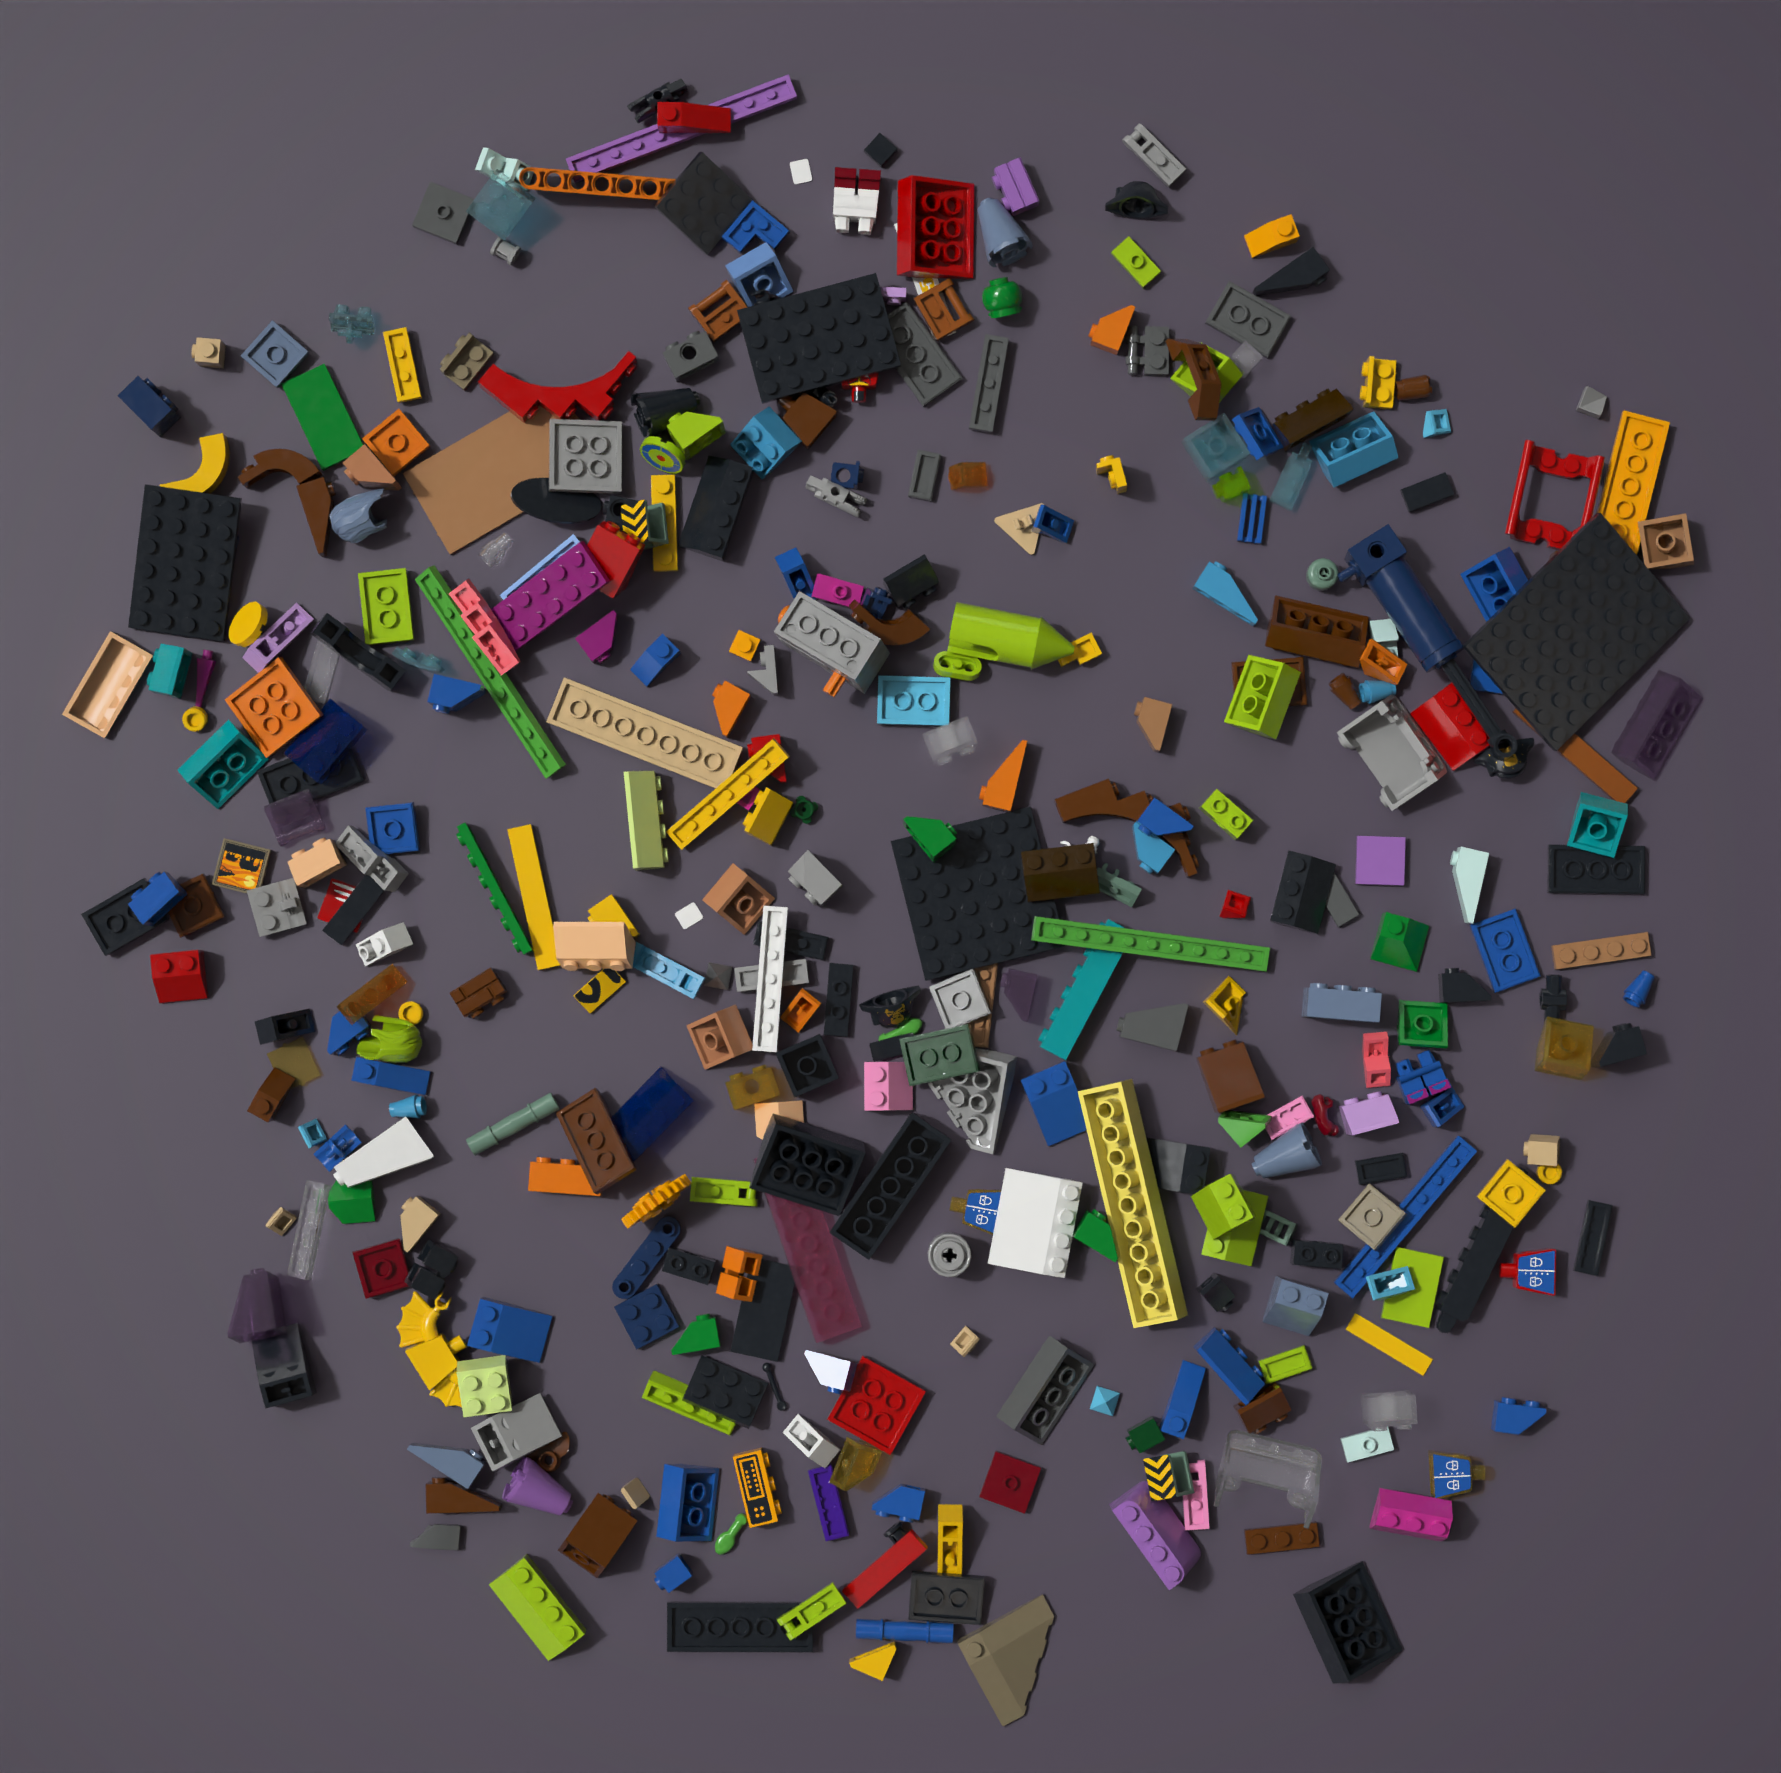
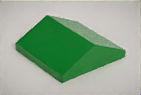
(1422, 1024)

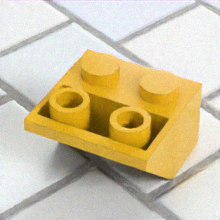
(768, 816)

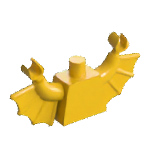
(430, 1351)

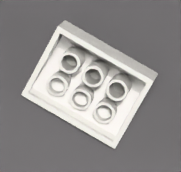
(1035, 1223)

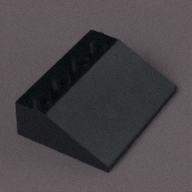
(807, 1164)
(1347, 1623)

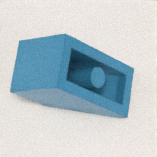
(1150, 850)

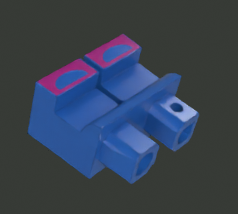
(1430, 1073)

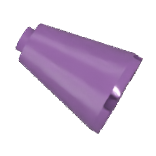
(536, 1489)

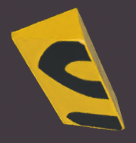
(599, 989)

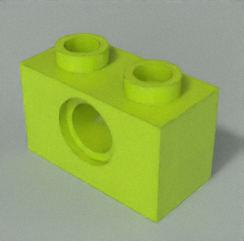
(1225, 814)

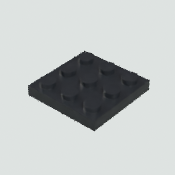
(703, 203)

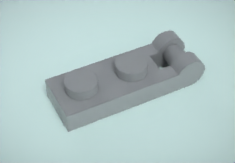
(1154, 155)

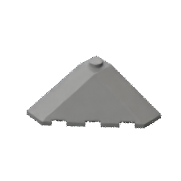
(979, 1098)

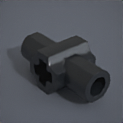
(1553, 998)

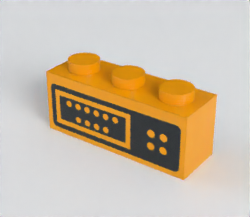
(757, 1487)

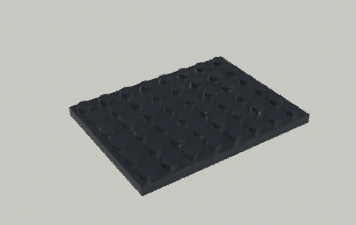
(1576, 631)

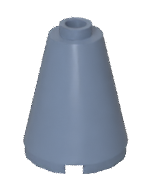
(1002, 235)
(1288, 1154)

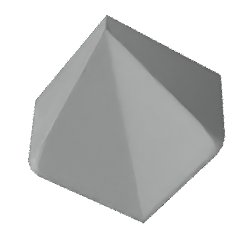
(1591, 402)

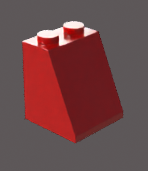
(616, 555)

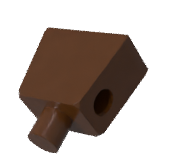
(807, 417)

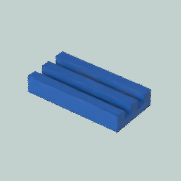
(1254, 498)

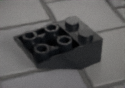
(283, 1368)

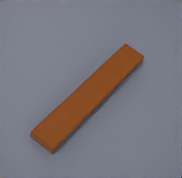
(1593, 766)

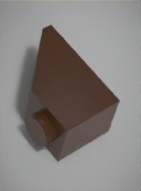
(271, 1095)

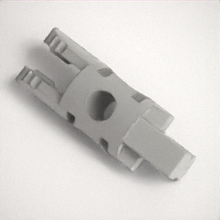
(825, 488)

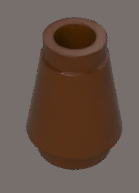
(1344, 689)

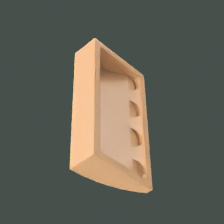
(107, 684)

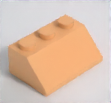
(594, 945)

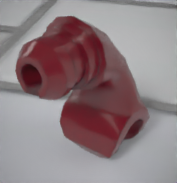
(1320, 1113)

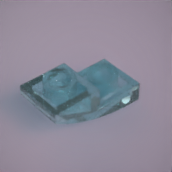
(426, 663)

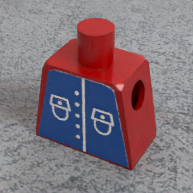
(1532, 1270)

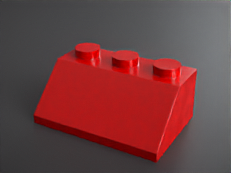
(1451, 727)

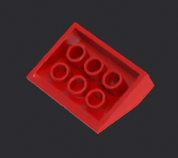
(935, 228)

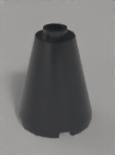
(658, 407)

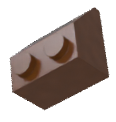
(1265, 1407)

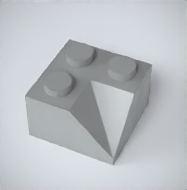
(814, 879)

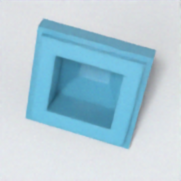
(312, 1133)
(1104, 1400)

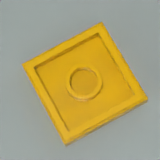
(1511, 1193)

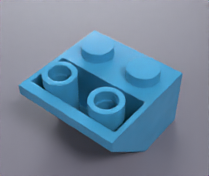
(765, 442)

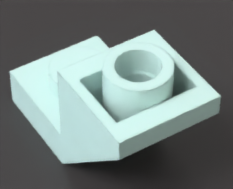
(491, 160)

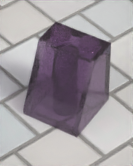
(258, 1308)

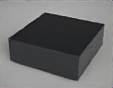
(880, 150)

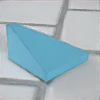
(1436, 423)

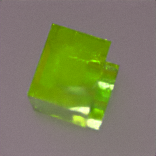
(1231, 485)

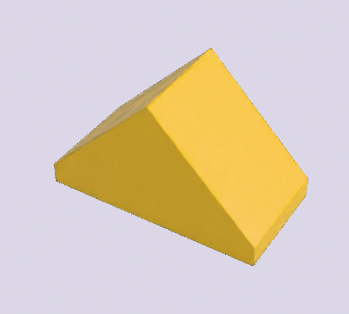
(874, 1662)

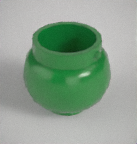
(1002, 297)

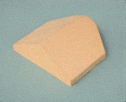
(764, 1111)

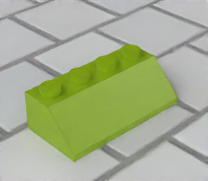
(538, 1607)

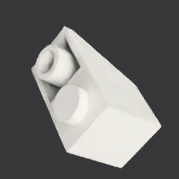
(384, 943)

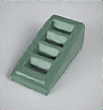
(1282, 1221)

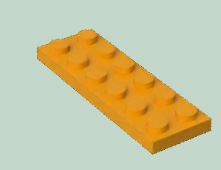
(1632, 474)

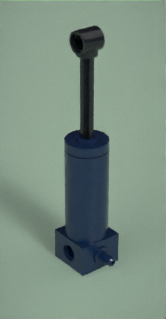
(1418, 620)

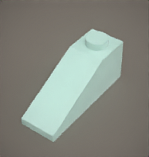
(1468, 874)

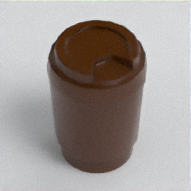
(1413, 388)

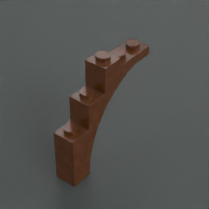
(1102, 800)

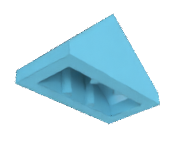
(1390, 1283)

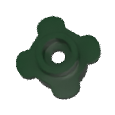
(810, 807)

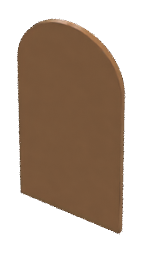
(472, 480)

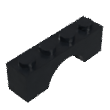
(356, 652)

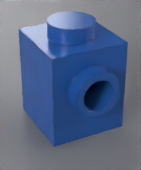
(672, 1573)

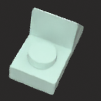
(1385, 634)

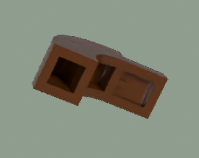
(279, 461)
(891, 632)

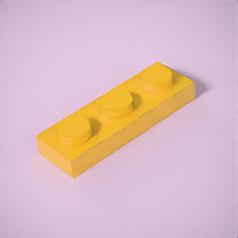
(402, 365)

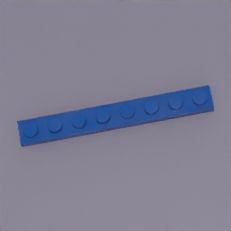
(1415, 1206)

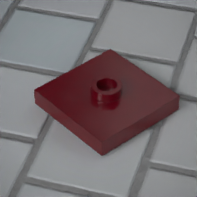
(381, 1268)
(1010, 1482)

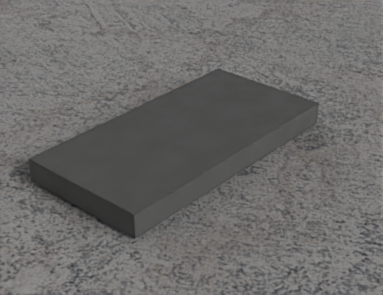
(921, 359)

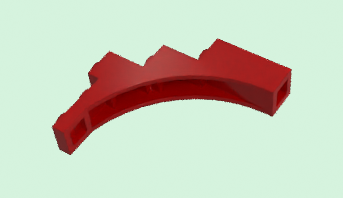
(524, 398)

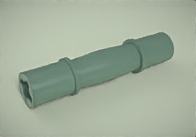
(512, 1124)

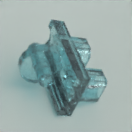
(352, 325)

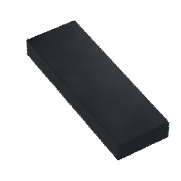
(353, 910)
(799, 942)

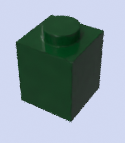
(1144, 1435)

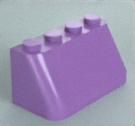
(1157, 1534)

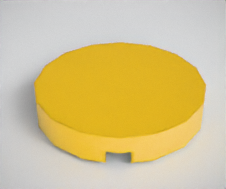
(247, 624)

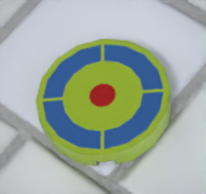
(662, 455)

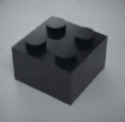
(807, 1065)

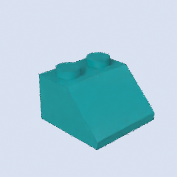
(169, 670)
(1597, 824)

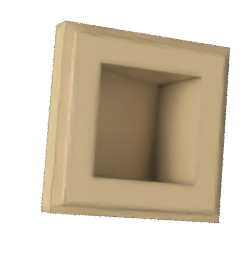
(635, 1493)

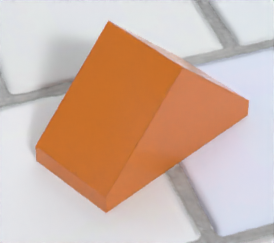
(800, 1010)

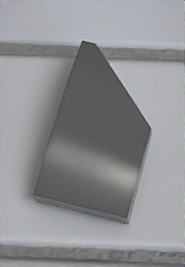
(438, 1537)

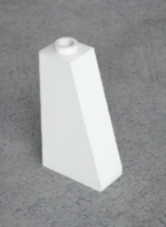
(387, 1153)

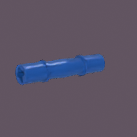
(904, 1631)

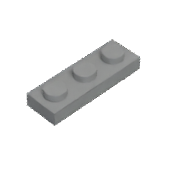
(794, 973)

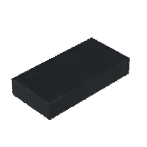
(1427, 492)
(1380, 1168)

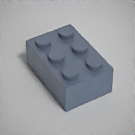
(1341, 1003)

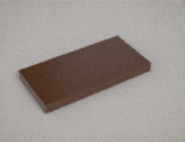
(596, 1141)

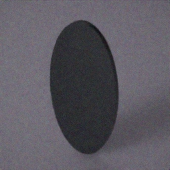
(536, 500)

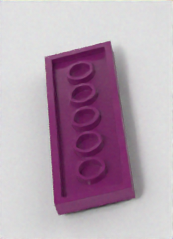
(550, 595)

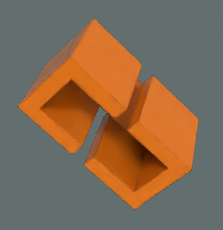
(735, 1262)

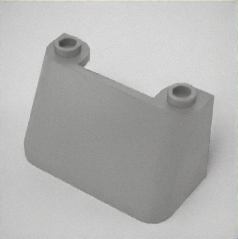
(1393, 751)

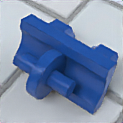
(337, 1148)

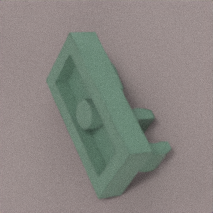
(1117, 887)

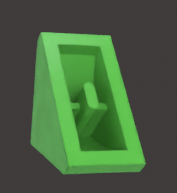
(1243, 1125)

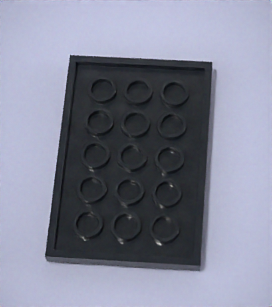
(819, 338)
(184, 562)

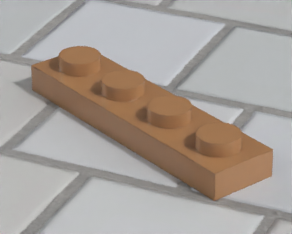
(1601, 950)

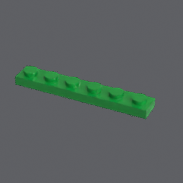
(490, 881)

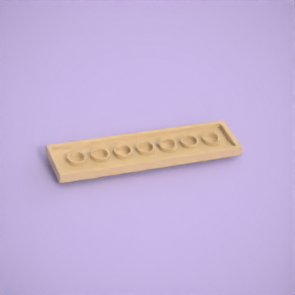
(643, 734)

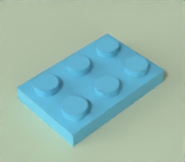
(913, 700)

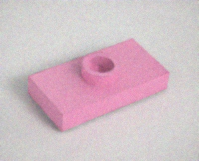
(1288, 1116)

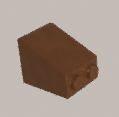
(1229, 1076)
(598, 1534)

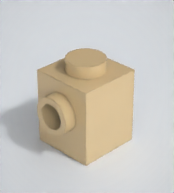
(209, 352)
(1542, 1150)

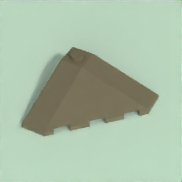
(1006, 1656)

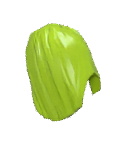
(395, 1043)

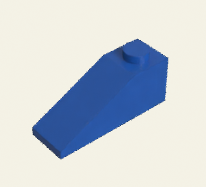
(390, 1075)
(1182, 1399)

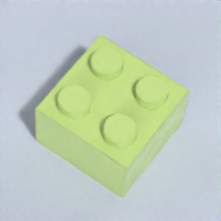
(484, 1386)

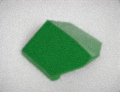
(352, 1203)

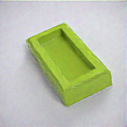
(1285, 1364)

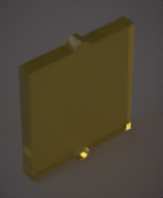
(296, 1061)

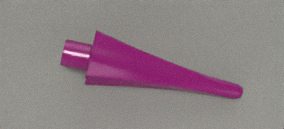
(204, 670)

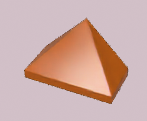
(1381, 663)

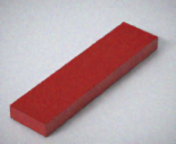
(884, 1568)

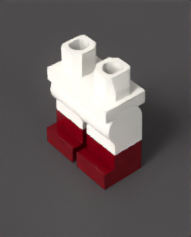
(853, 207)

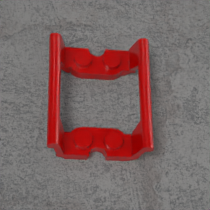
(1568, 468)

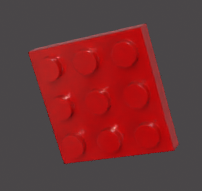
(877, 1405)

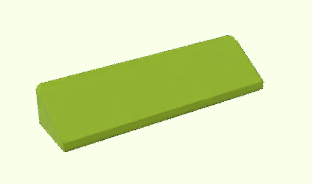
(669, 1394)

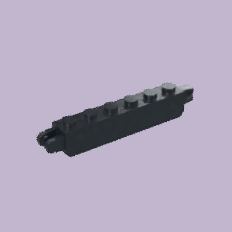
(1474, 1268)

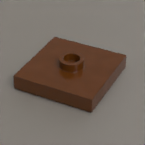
(196, 908)

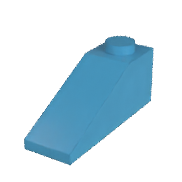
(1221, 589)

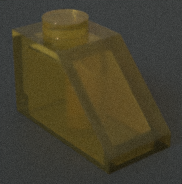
(854, 1464)

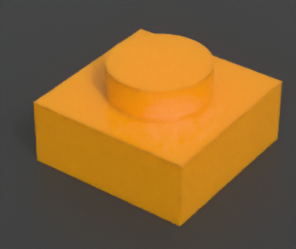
(744, 645)

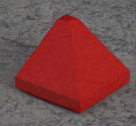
(1235, 905)

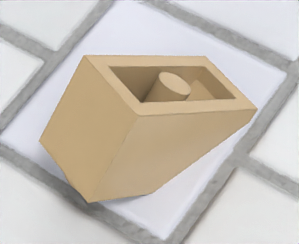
(416, 1221)

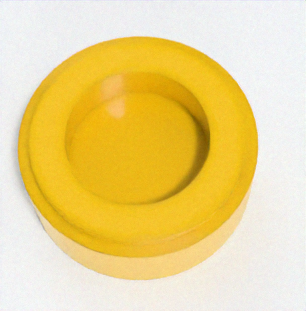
(195, 718)
(411, 1012)
(1549, 1174)

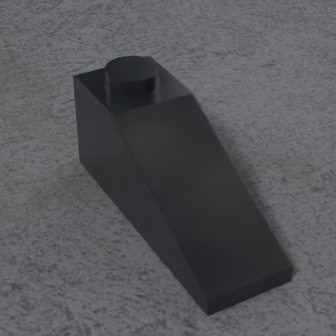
(1297, 275)

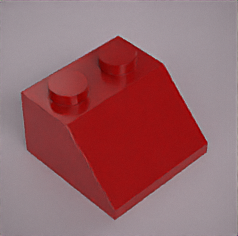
(179, 976)

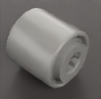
(940, 1245)

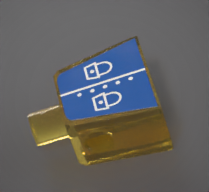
(978, 1208)
(1452, 1473)

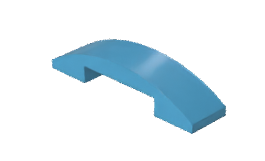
(667, 971)

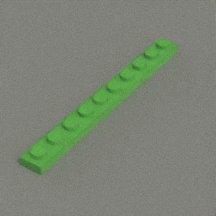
(498, 686)
(1150, 943)

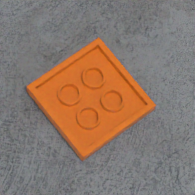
(274, 707)

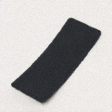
(887, 1047)

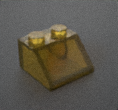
(1564, 1048)

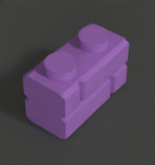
(1015, 187)

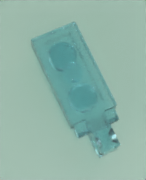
(1292, 478)

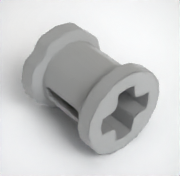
(505, 250)

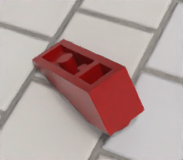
(692, 118)

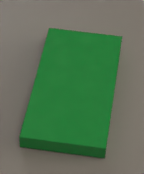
(323, 416)

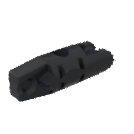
(665, 93)

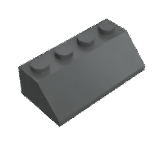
(1045, 1390)

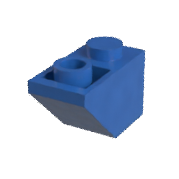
(343, 1033)
(1515, 1417)
(901, 1501)

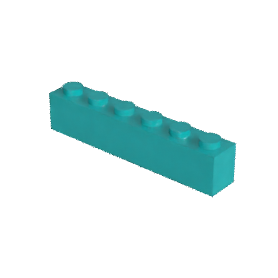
(1079, 999)

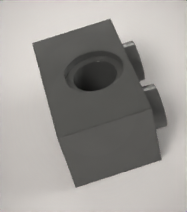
(704, 356)

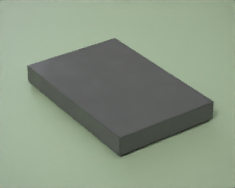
(1247, 319)

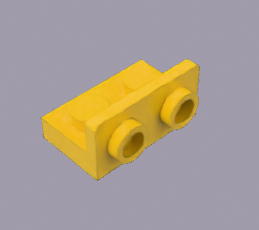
(1379, 383)
(1115, 472)

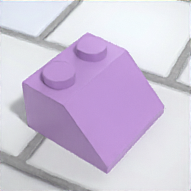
(1368, 1113)

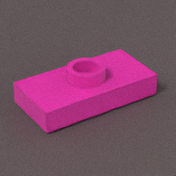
(836, 590)

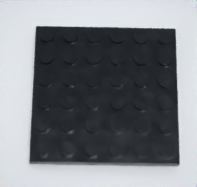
(973, 899)

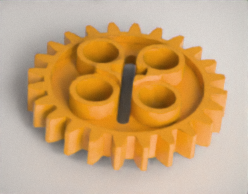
(662, 1196)

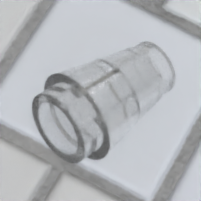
(496, 549)

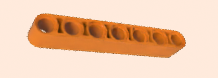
(589, 185)

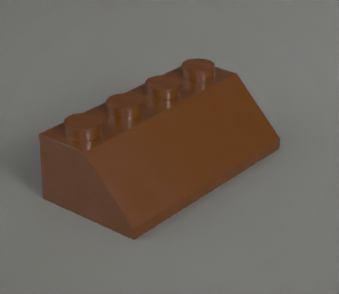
(1316, 631)

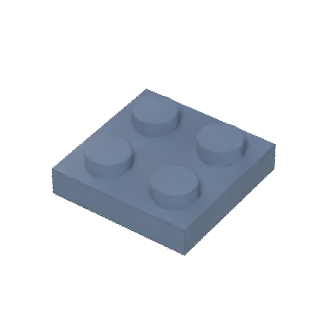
(275, 354)

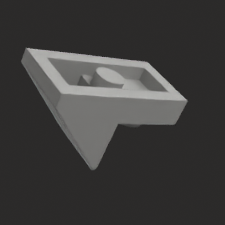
(767, 677)

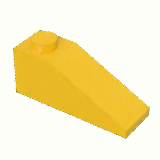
(950, 1538)

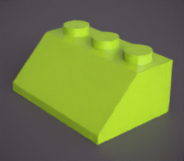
(694, 431)
(1262, 696)
(1241, 1242)

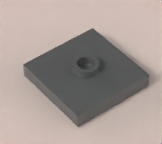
(443, 213)

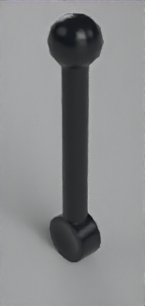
(781, 1405)

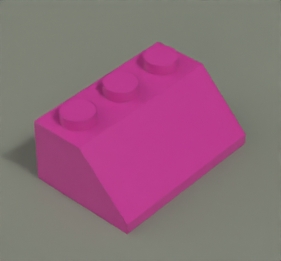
(1412, 1515)

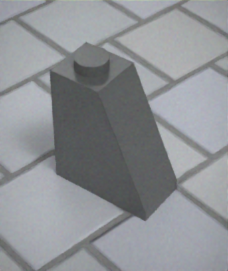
(1154, 1026)

